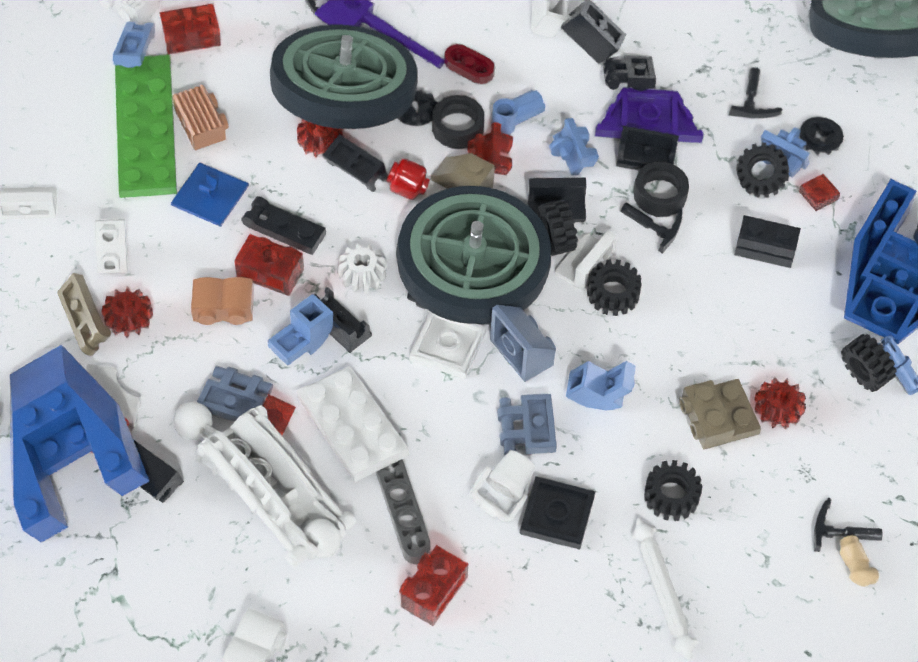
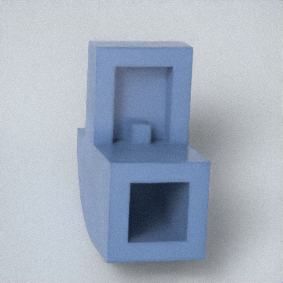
(307, 332)
(600, 388)

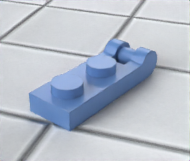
(133, 44)

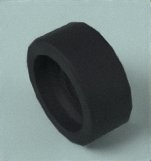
(457, 105)
(661, 206)

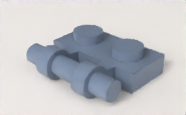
(230, 401)
(537, 422)

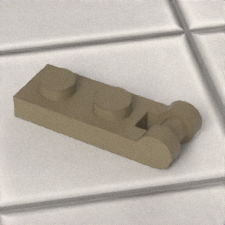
(83, 314)

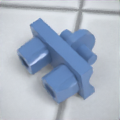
(570, 146)
(791, 146)

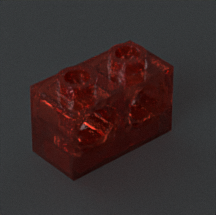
(190, 28)
(439, 587)

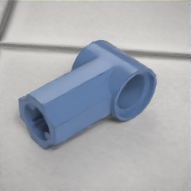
(515, 111)

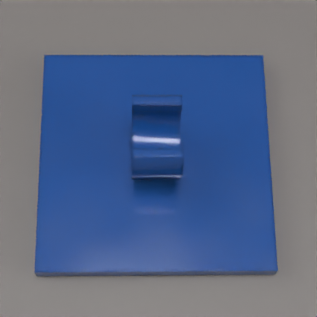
(209, 194)

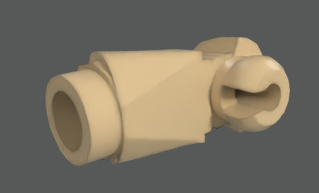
(857, 562)

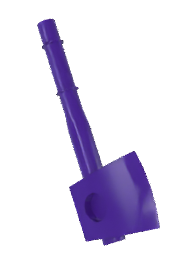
(361, 11)

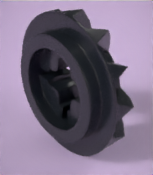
(426, 105)
(826, 128)

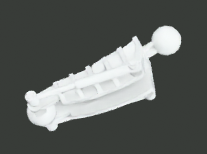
(257, 462)

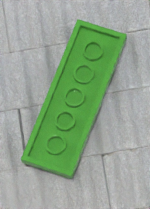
(145, 128)

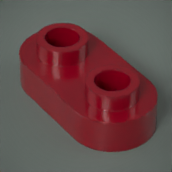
(472, 64)

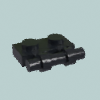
(633, 70)

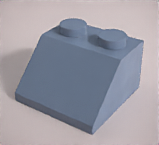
(521, 341)

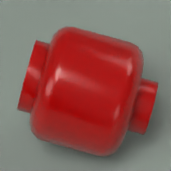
(407, 179)

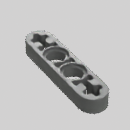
(404, 507)

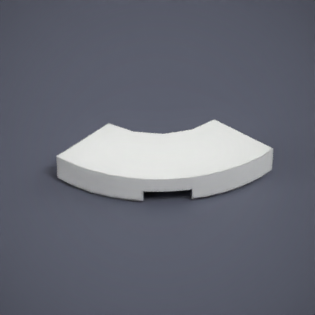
(108, 379)

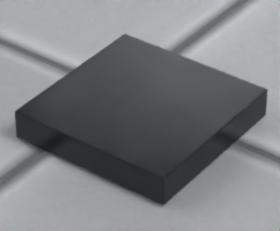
(557, 512)

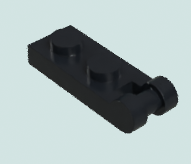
(284, 226)

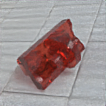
(489, 148)

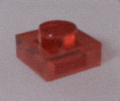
(819, 192)
(278, 412)

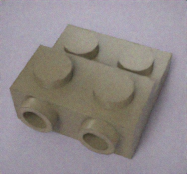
(719, 413)

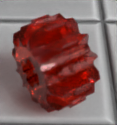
(316, 137)
(127, 312)
(780, 403)

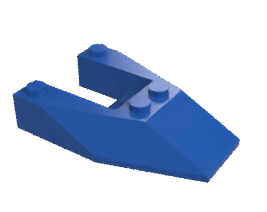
(885, 269)
(55, 420)

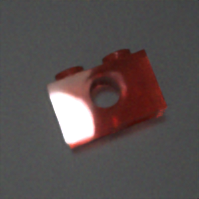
(278, 276)

